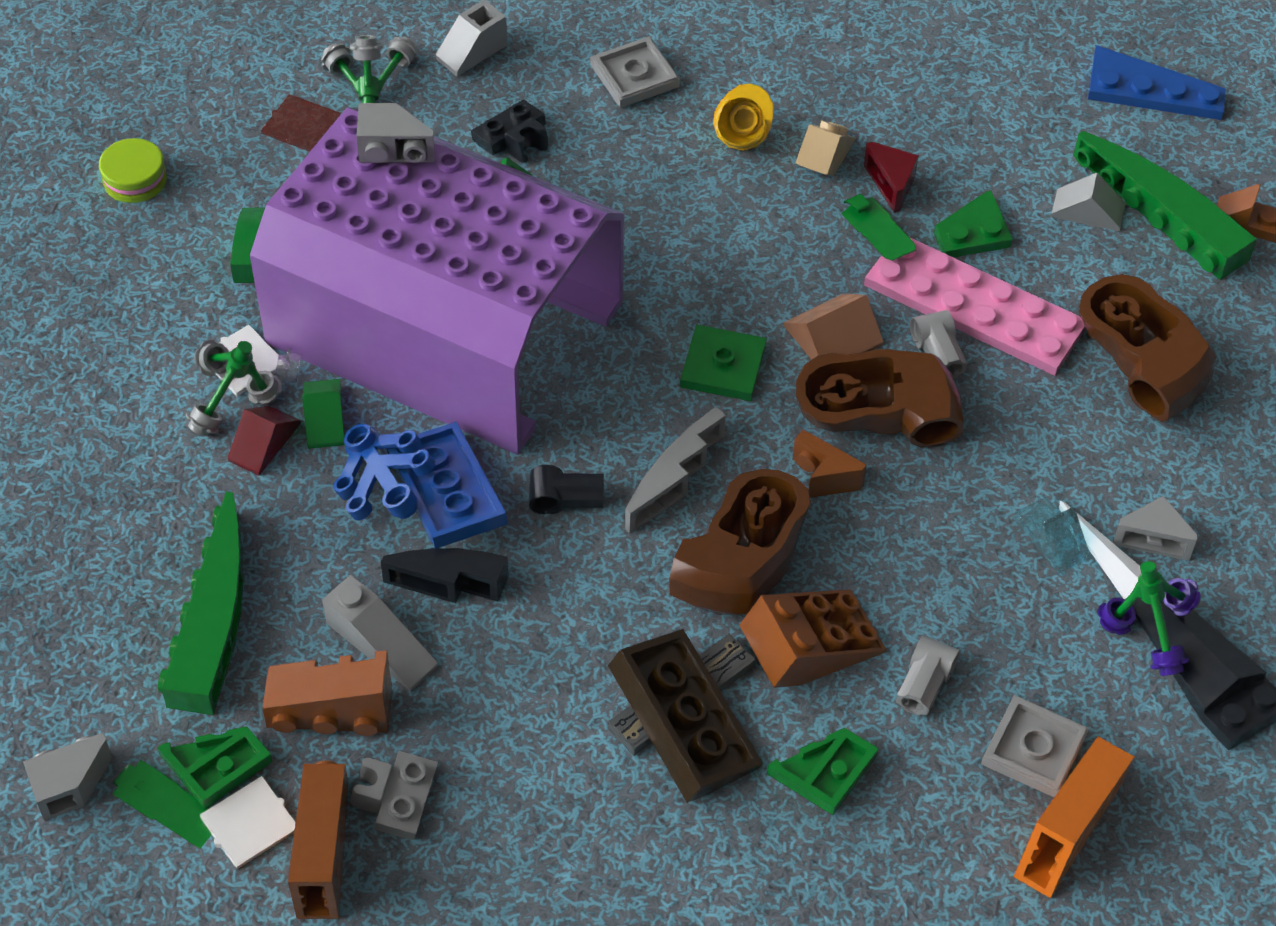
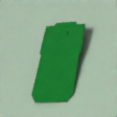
(878, 227)
(162, 800)

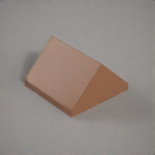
(837, 326)

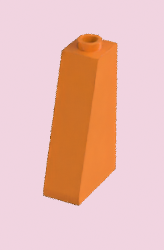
(1072, 816)

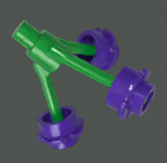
(1152, 588)

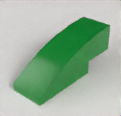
(244, 237)

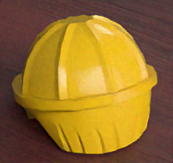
(744, 117)

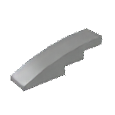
(669, 475)

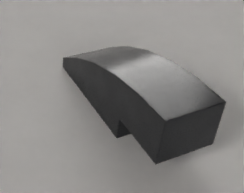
(447, 572)

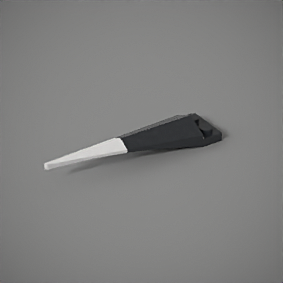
(1219, 679)

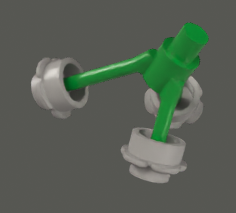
(338, 60)
(216, 358)

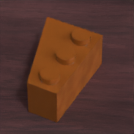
(330, 697)

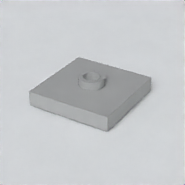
(634, 71)
(1035, 746)

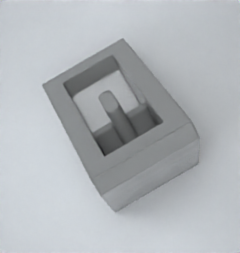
(1089, 203)
(1157, 530)

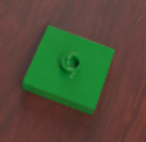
(723, 362)

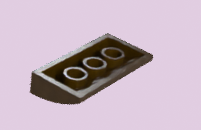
(684, 714)

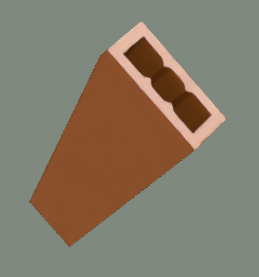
(319, 841)

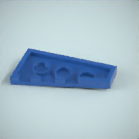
(1145, 85)

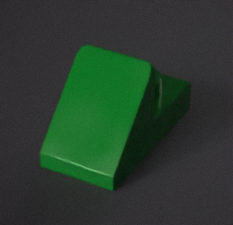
(323, 413)

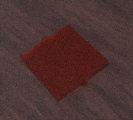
(299, 122)

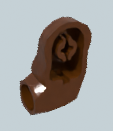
(1150, 343)
(882, 394)
(744, 546)

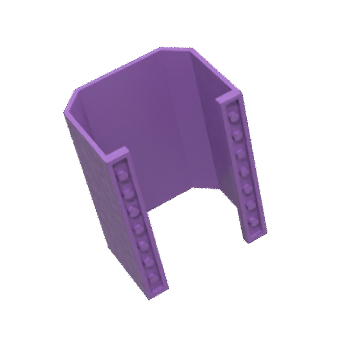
(429, 275)

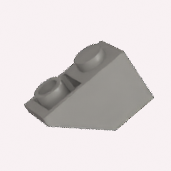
(473, 38)
(392, 135)
(68, 775)

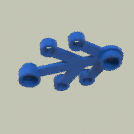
(361, 444)

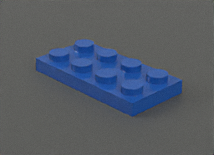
(456, 495)

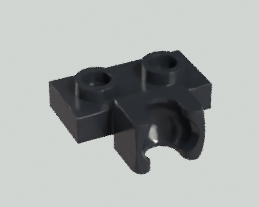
(513, 129)

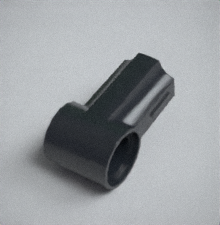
(553, 490)

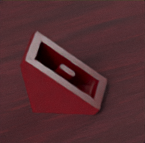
(891, 172)
(261, 437)

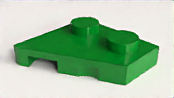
(974, 229)
(216, 762)
(826, 769)

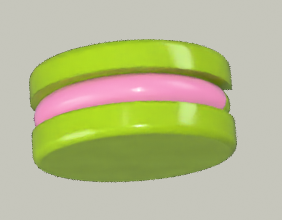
(132, 170)

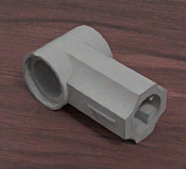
(937, 336)
(927, 672)

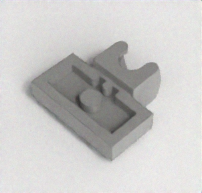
(395, 792)

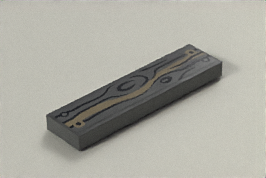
(725, 662)

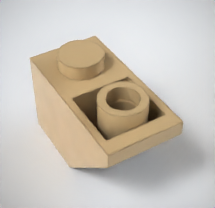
(824, 147)

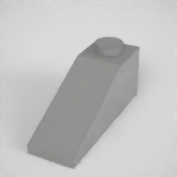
(373, 627)

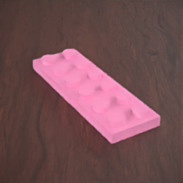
(980, 305)

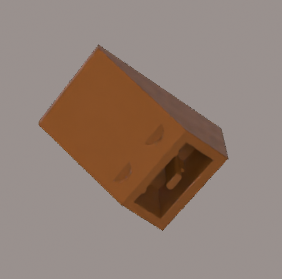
(809, 635)

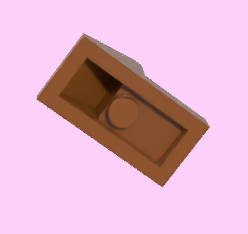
(1252, 216)
(832, 468)

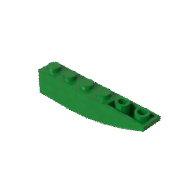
(1169, 205)
(209, 620)

